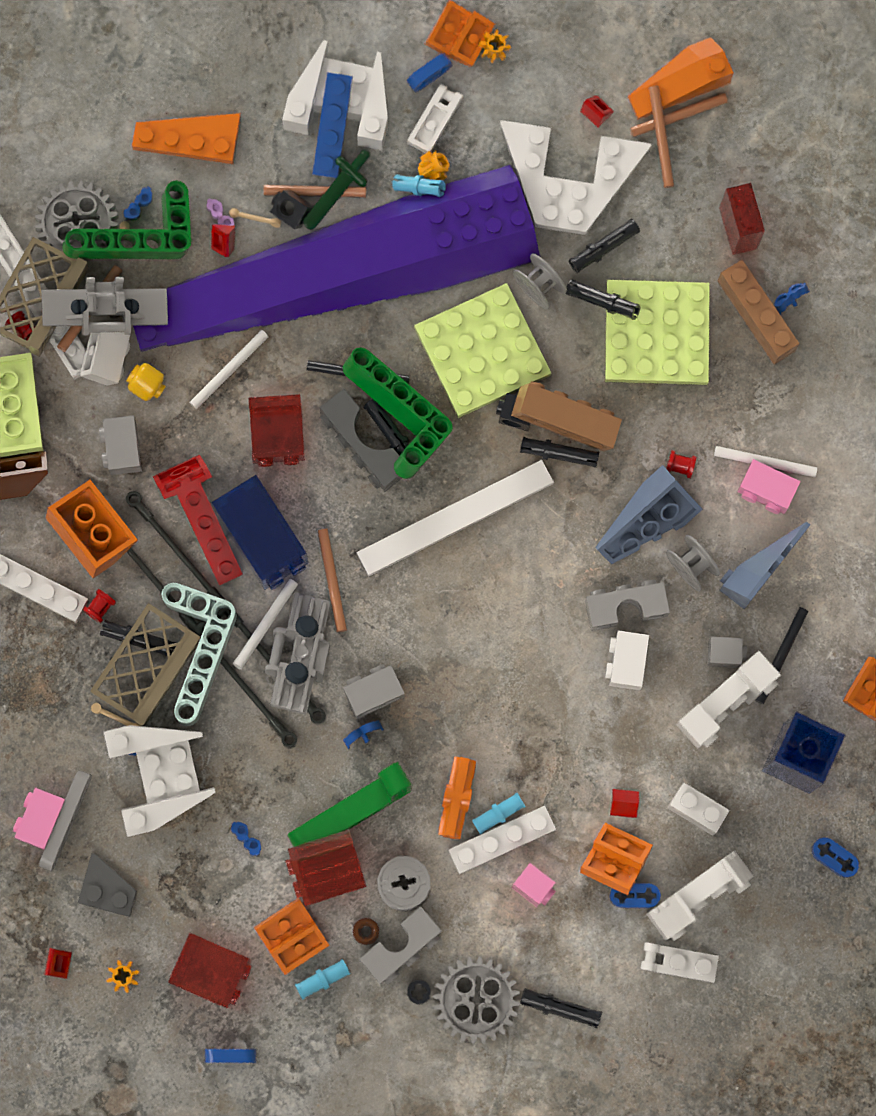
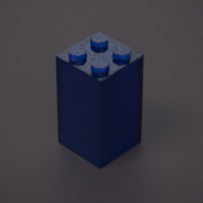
(260, 533)
(803, 753)

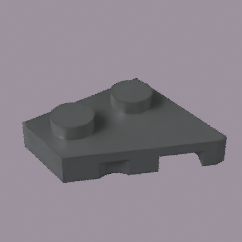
(106, 889)

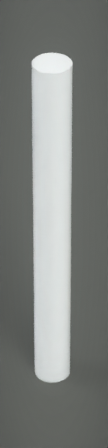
(222, 376)
(771, 462)
(265, 624)

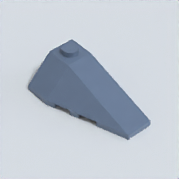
(652, 511)
(753, 573)

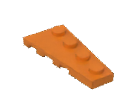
(193, 137)

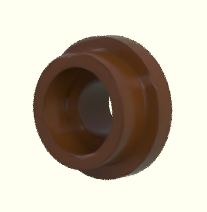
(366, 922)

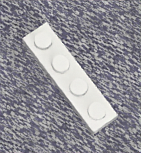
(41, 589)
(502, 840)

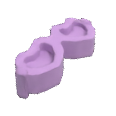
(216, 210)

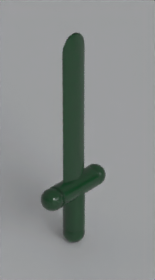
(338, 187)

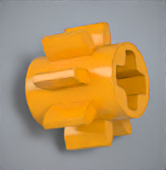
(500, 44)
(433, 166)
(116, 972)

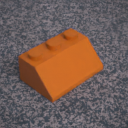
(90, 528)

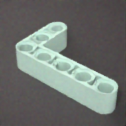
(204, 648)

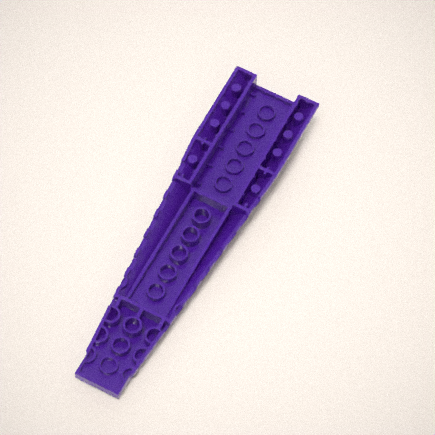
(368, 258)

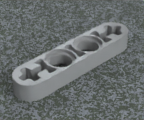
(65, 820)

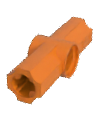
(457, 798)

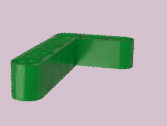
(139, 237)
(402, 403)
(356, 808)

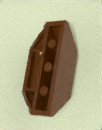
(21, 473)

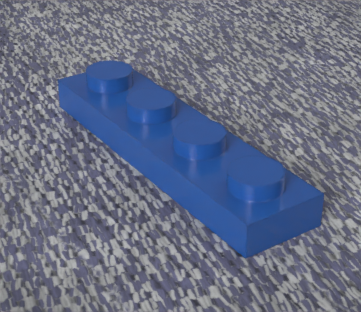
(332, 124)

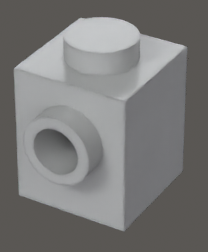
(726, 652)

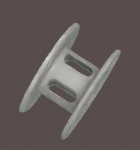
(546, 275)
(693, 562)
(410, 869)

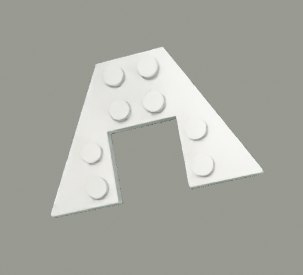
(563, 202)

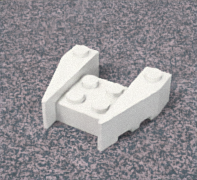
(366, 98)
(744, 685)
(165, 772)
(678, 910)

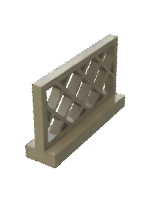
(71, 280)
(166, 676)

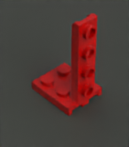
(186, 482)

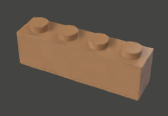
(758, 312)
(566, 417)

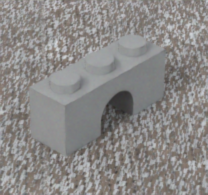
(648, 598)
(421, 933)

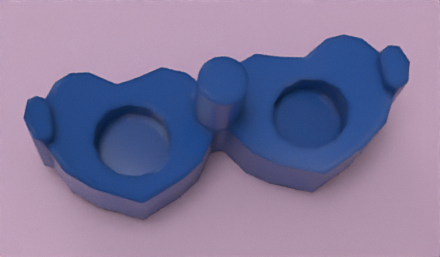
(142, 200)
(785, 299)
(361, 732)
(250, 844)

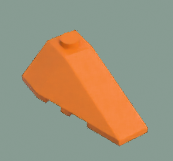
(688, 75)

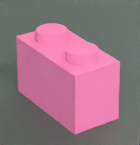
(768, 487)
(39, 818)
(534, 886)

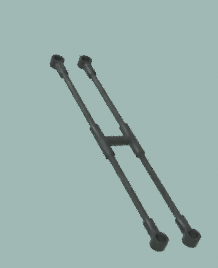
(199, 627)

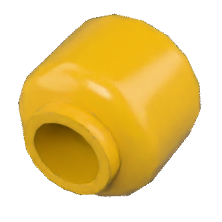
(145, 381)

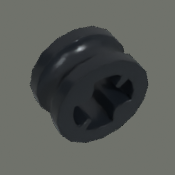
(426, 996)

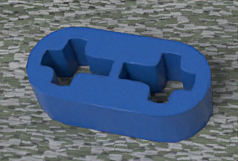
(429, 72)
(838, 852)
(638, 888)
(230, 1055)

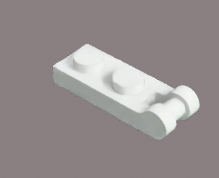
(434, 119)
(680, 962)

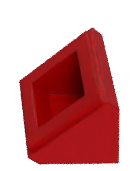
(596, 110)
(223, 239)
(624, 803)
(57, 963)

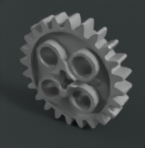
(74, 199)
(500, 1002)

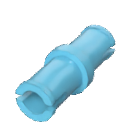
(418, 185)
(498, 813)
(322, 979)

